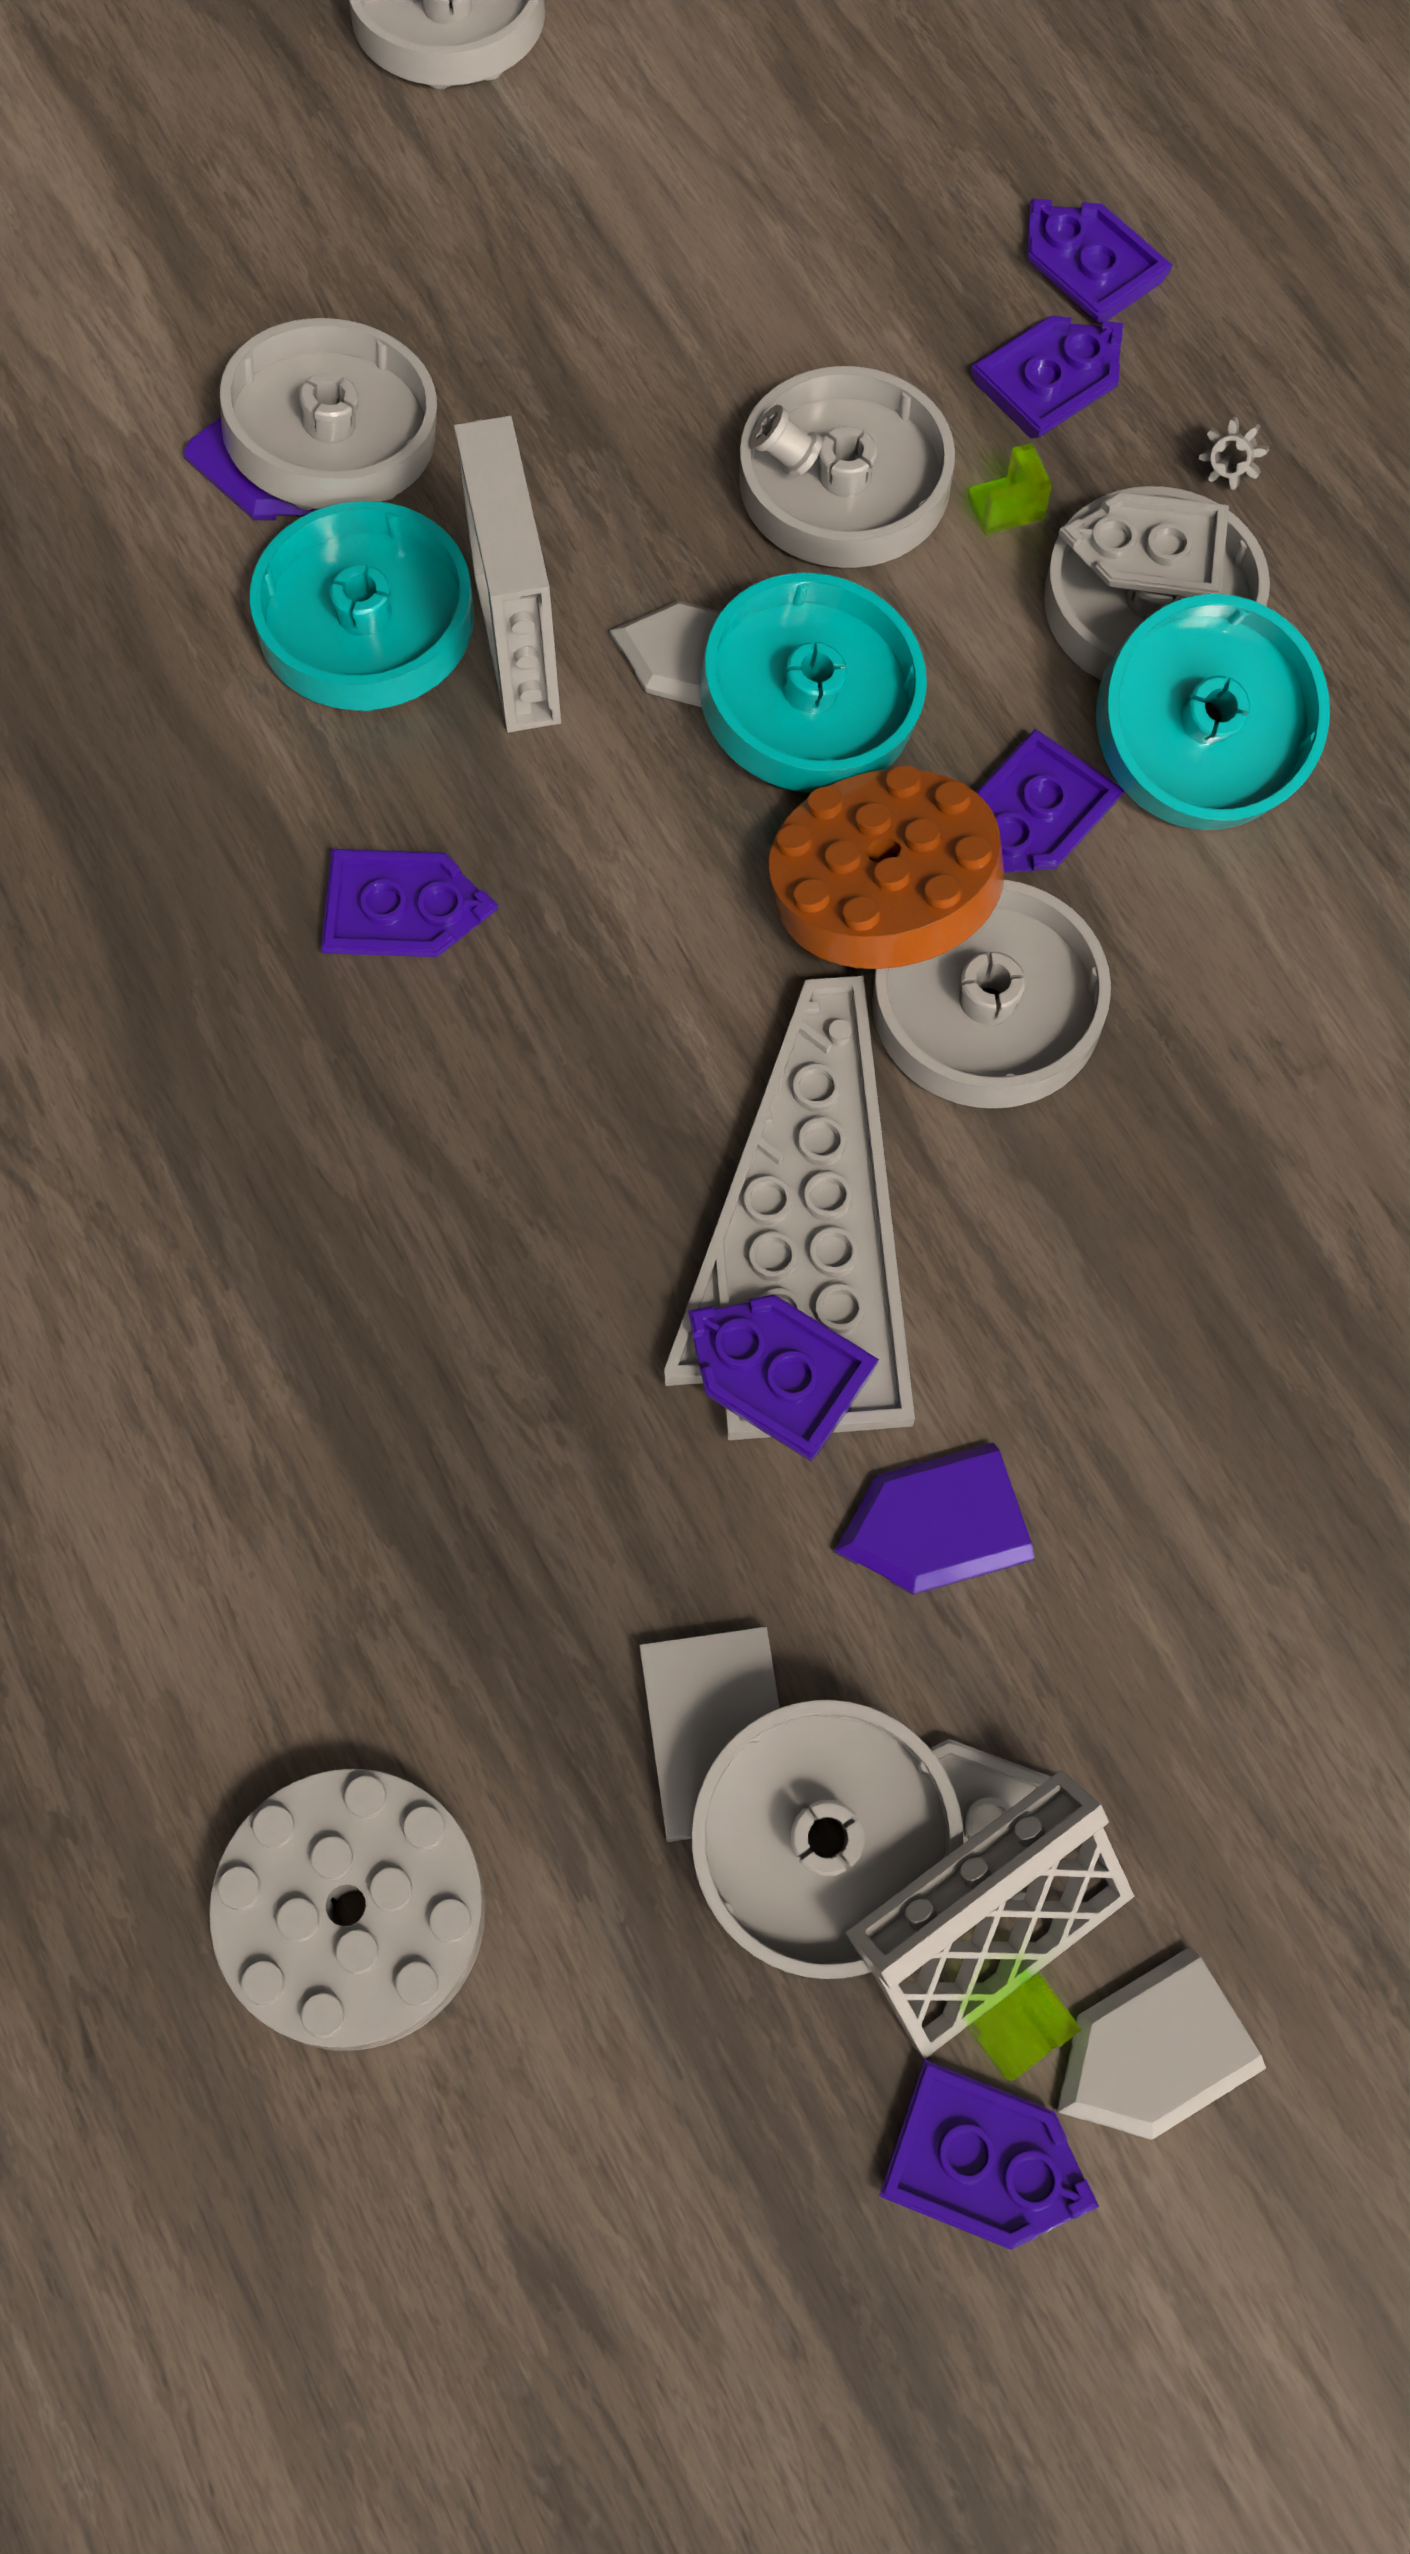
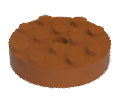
(887, 868)

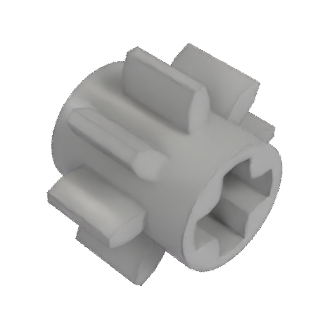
(1244, 441)

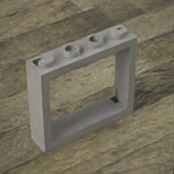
(509, 572)

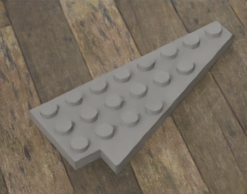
(814, 1208)

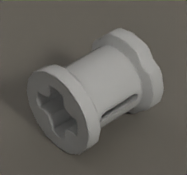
(786, 441)

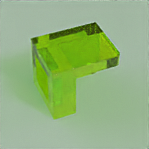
(1015, 498)
(1023, 2027)

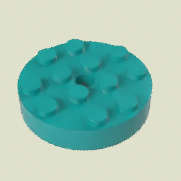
(362, 605)
(762, 691)
(1165, 742)

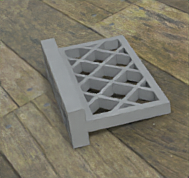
(975, 1889)

